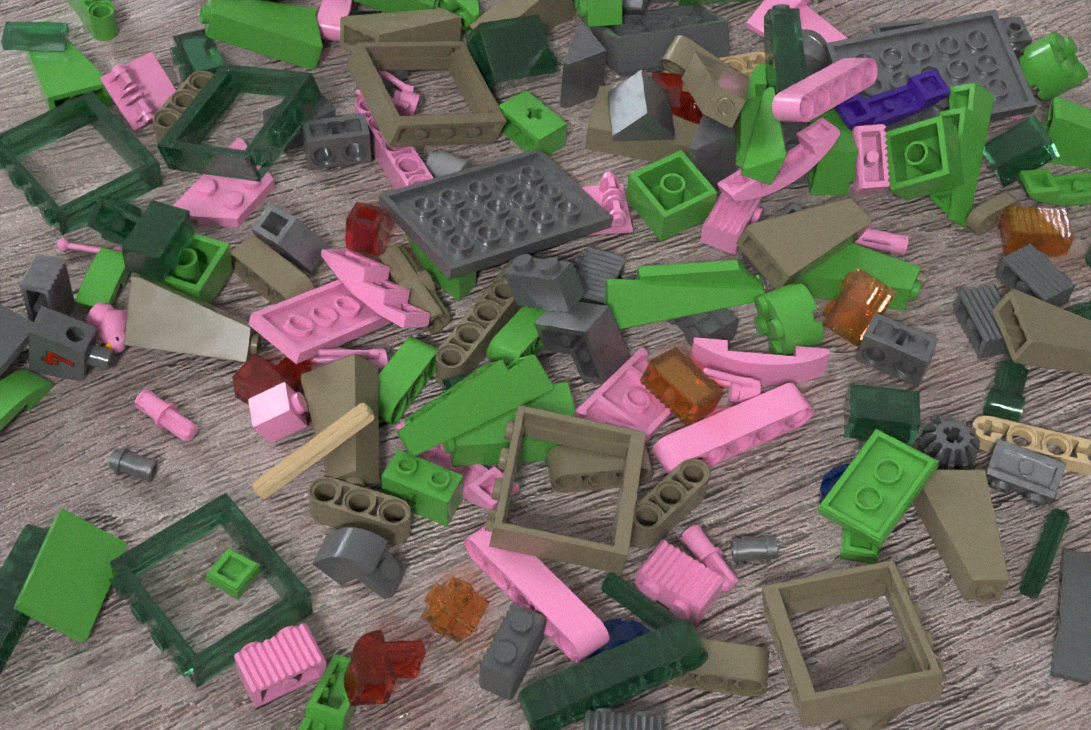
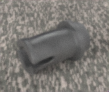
(135, 465)
(754, 549)

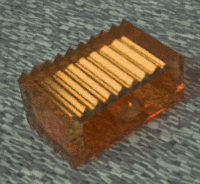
(1044, 228)
(857, 305)
(681, 386)

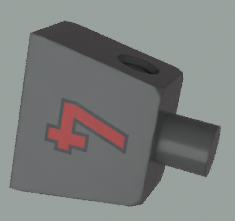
(64, 346)

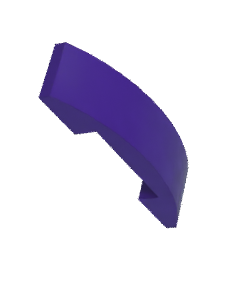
(896, 104)

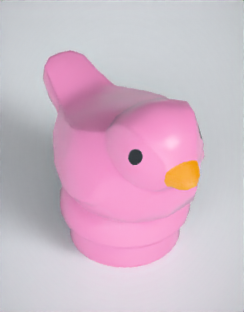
(109, 325)

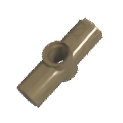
(422, 290)

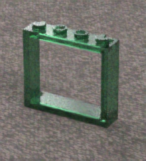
(59, 123)
(182, 142)
(222, 511)

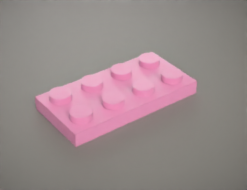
(316, 321)

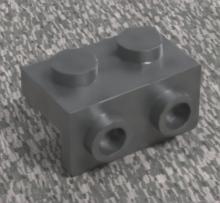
(1024, 473)

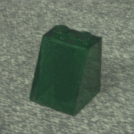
(512, 52)

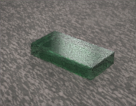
(35, 36)

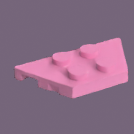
(225, 199)
(625, 401)

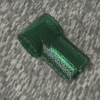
(1006, 395)

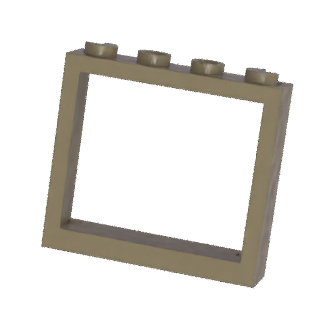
(479, 126)
(579, 434)
(842, 588)

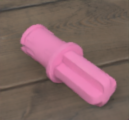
(165, 415)
(708, 555)

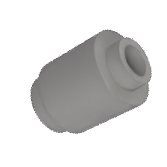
(445, 163)

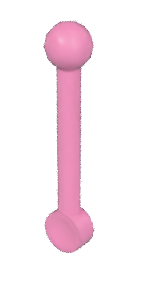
(64, 244)

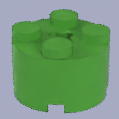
(1052, 65)
(788, 319)

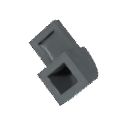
(360, 555)

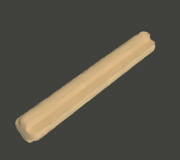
(313, 450)

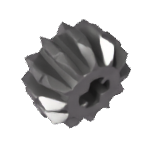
(950, 443)

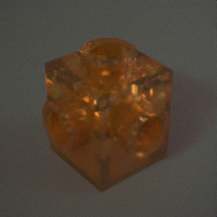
(454, 608)

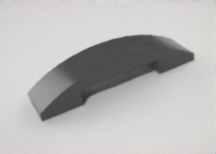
(1073, 642)

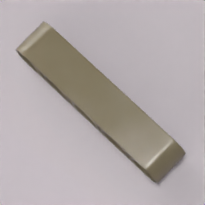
(473, 334)

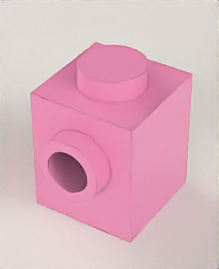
(278, 412)

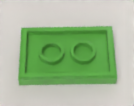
(878, 488)
(70, 576)

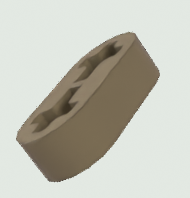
(988, 214)

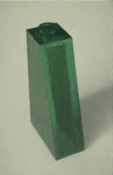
(783, 47)

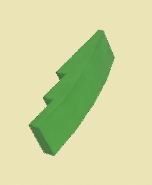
(329, 702)

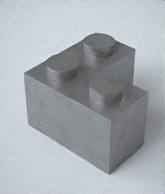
(589, 336)

